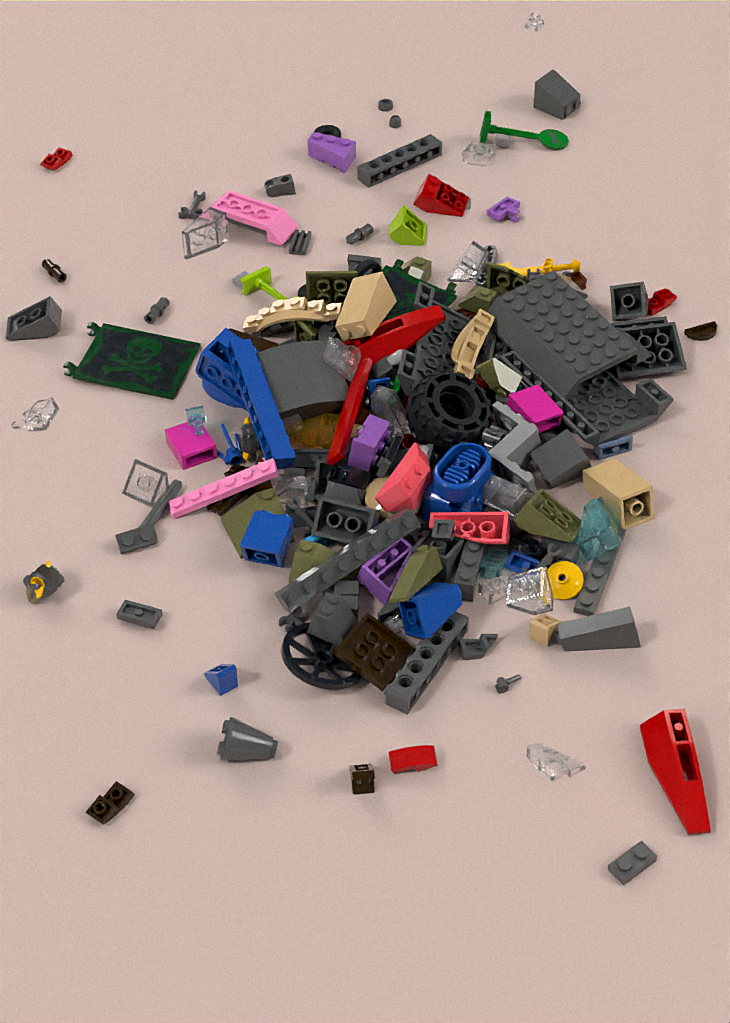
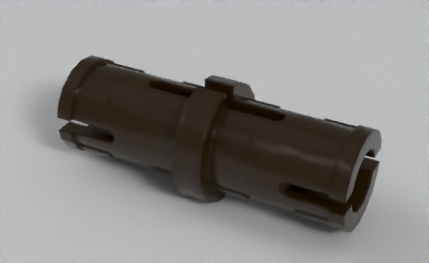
(54, 270)

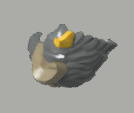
(250, 442)
(42, 582)

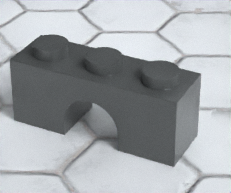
(468, 569)

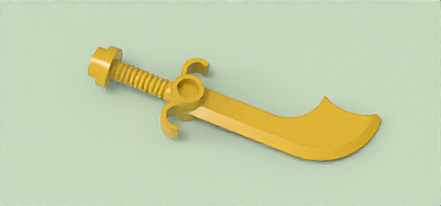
(547, 267)

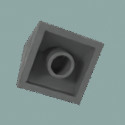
(629, 300)

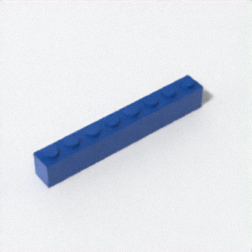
(260, 403)

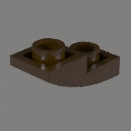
(110, 804)

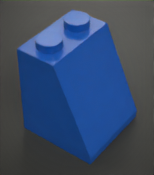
(267, 538)
(429, 608)

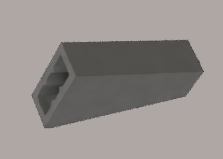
(599, 632)

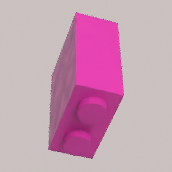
(536, 408)
(189, 448)

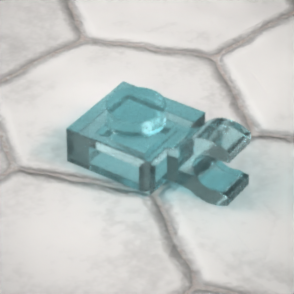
(196, 416)

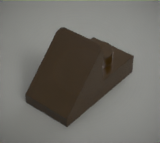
(362, 778)

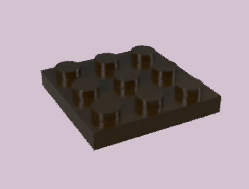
(374, 651)

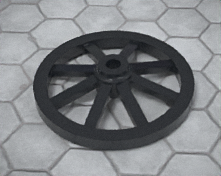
(321, 659)

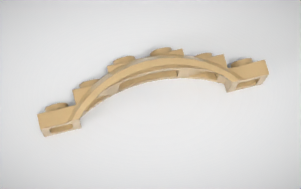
(292, 310)
(469, 343)

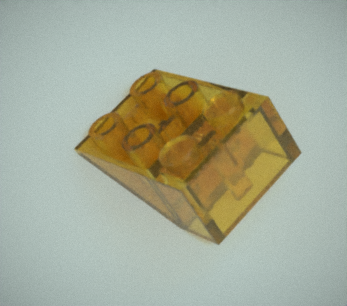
(315, 430)

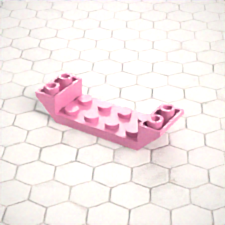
(257, 214)

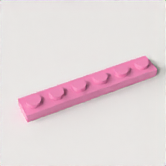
(223, 488)

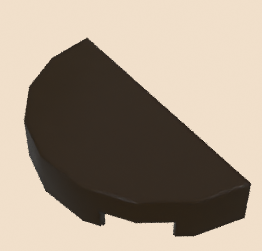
(702, 332)

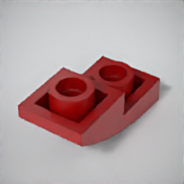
(56, 160)
(660, 300)
(416, 757)

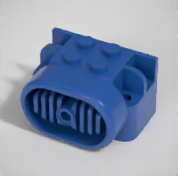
(217, 373)
(458, 481)

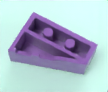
(333, 150)
(369, 443)
(384, 570)

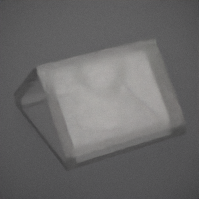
(145, 483)

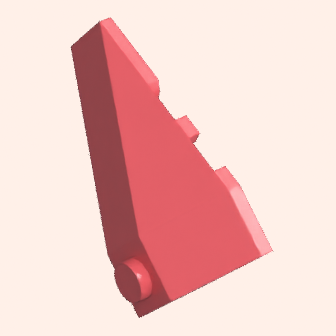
(477, 526)

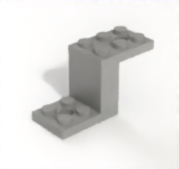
(513, 450)

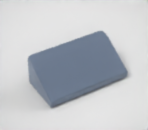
(613, 448)

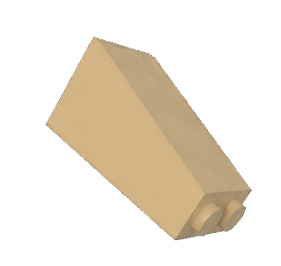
(365, 306)
(623, 491)

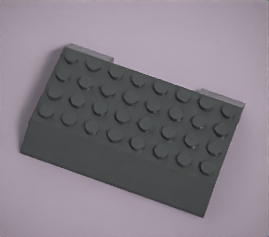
(561, 332)
(435, 348)
(603, 405)

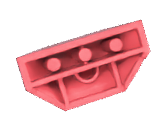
(407, 482)

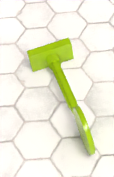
(260, 280)

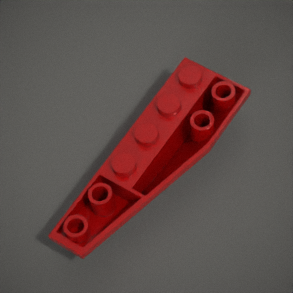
(397, 333)
(676, 767)

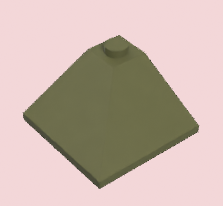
(328, 285)
(238, 518)
(548, 518)

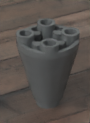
(245, 742)

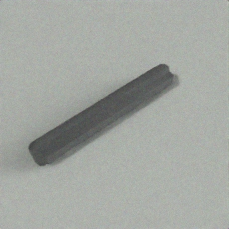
(162, 503)

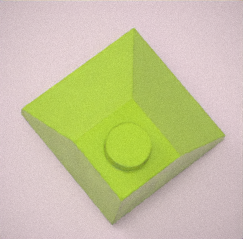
(407, 228)

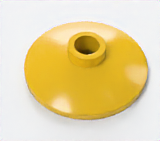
(571, 585)

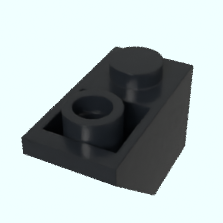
(350, 476)

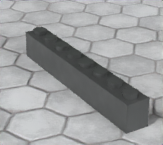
(347, 559)

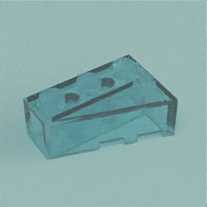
(597, 530)

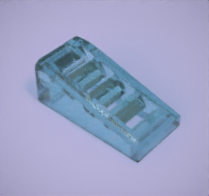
(490, 572)

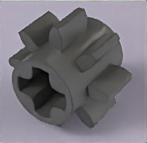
(492, 436)

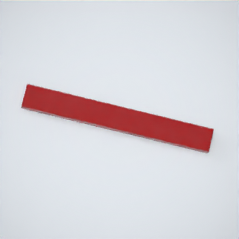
(349, 412)

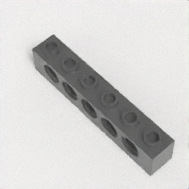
(399, 160)
(425, 663)

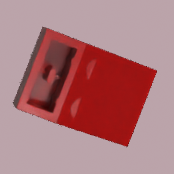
(440, 198)

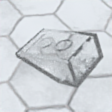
(205, 233)

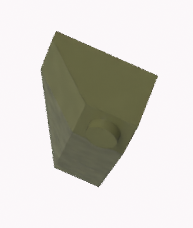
(503, 279)
(309, 555)
(417, 572)

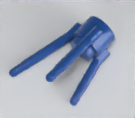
(233, 454)

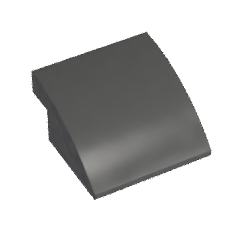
(660, 340)
(302, 379)

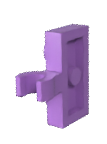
(504, 208)

